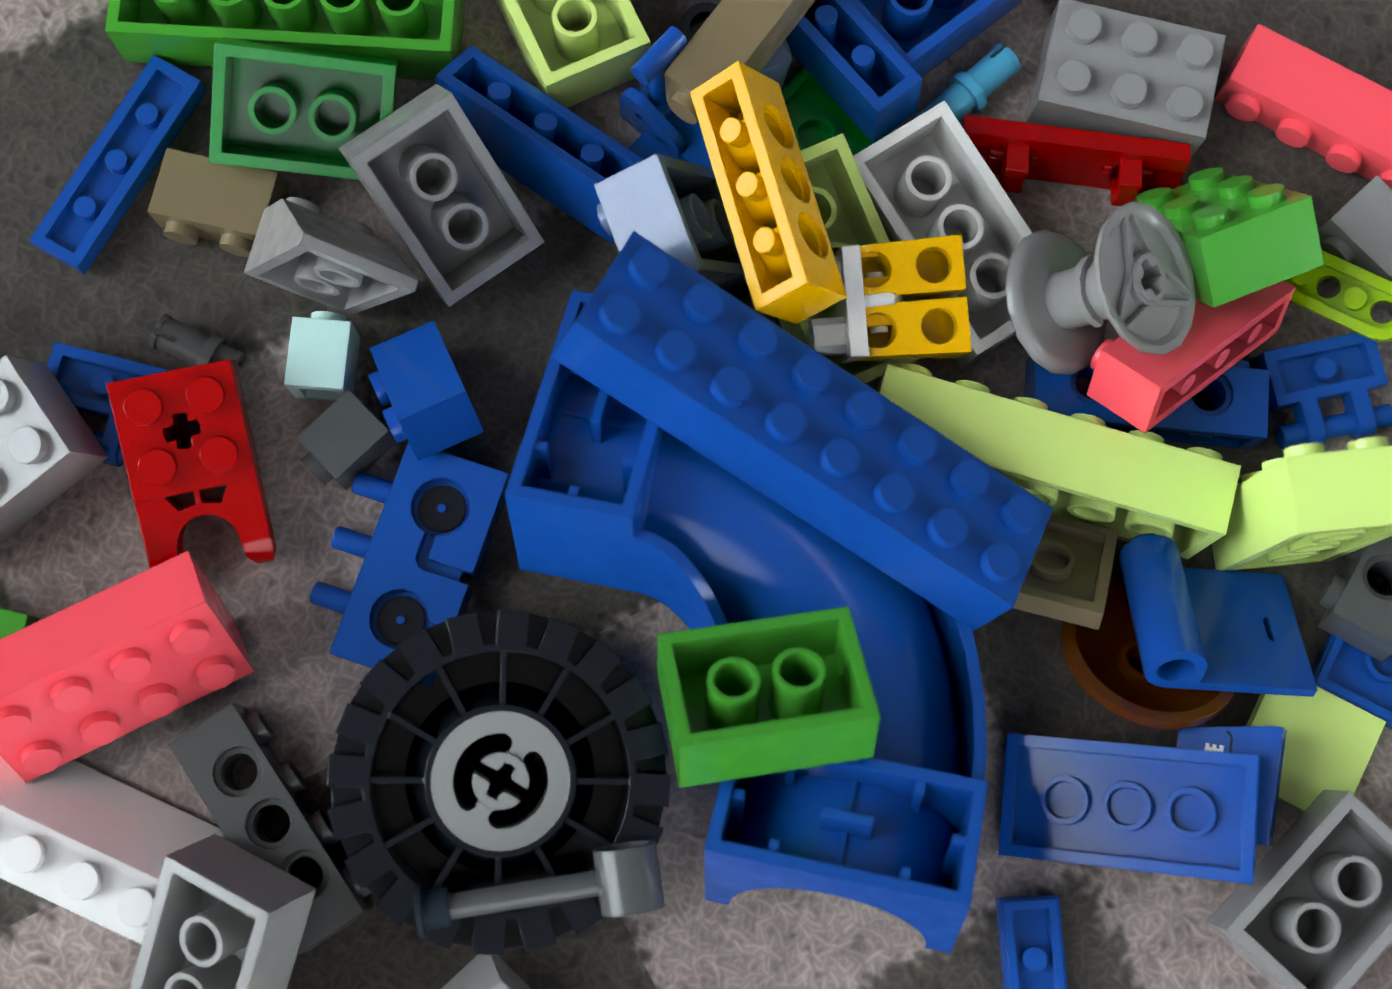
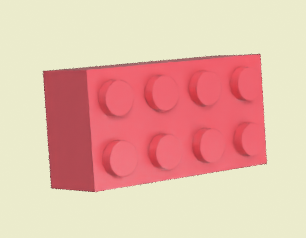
(114, 665)

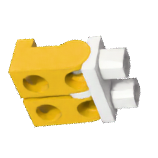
(876, 321)

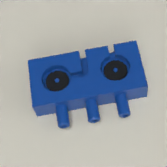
(416, 562)

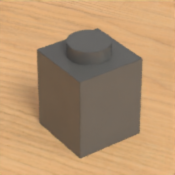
(344, 441)

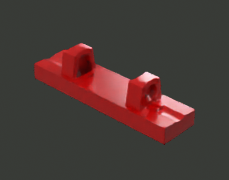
(1077, 157)

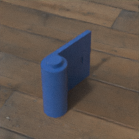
(1212, 624)

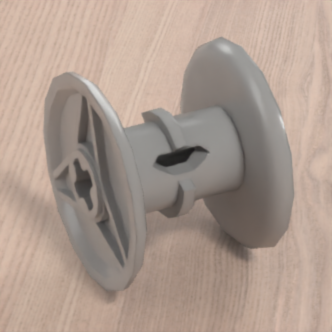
(1133, 279)

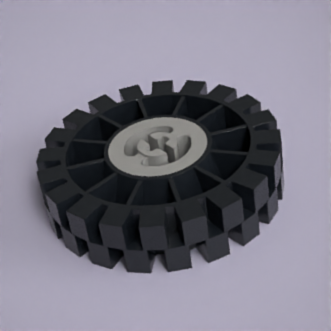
(552, 697)

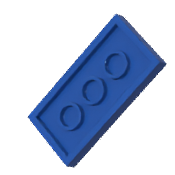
(1131, 807)

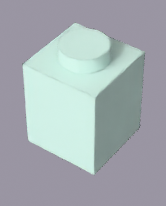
(322, 356)

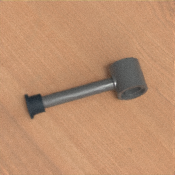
(623, 878)

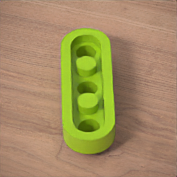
(1354, 302)

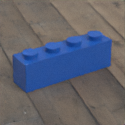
(856, 66)
(535, 136)

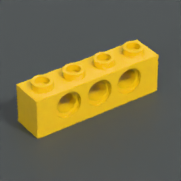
(767, 194)

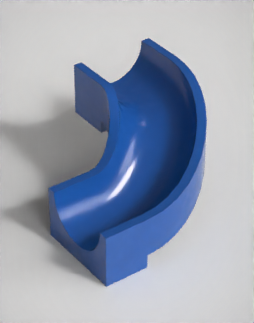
(641, 512)

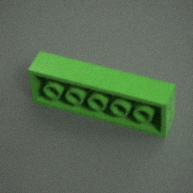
(183, 32)

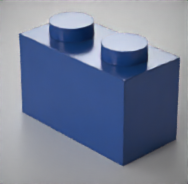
(424, 392)

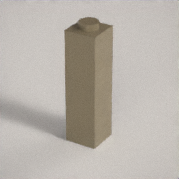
(732, 33)

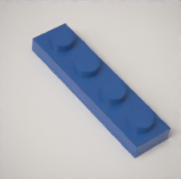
(118, 164)

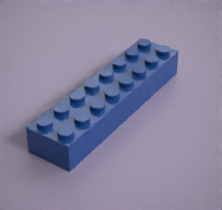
(806, 433)

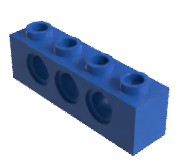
(1235, 420)

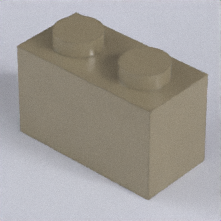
(212, 200)

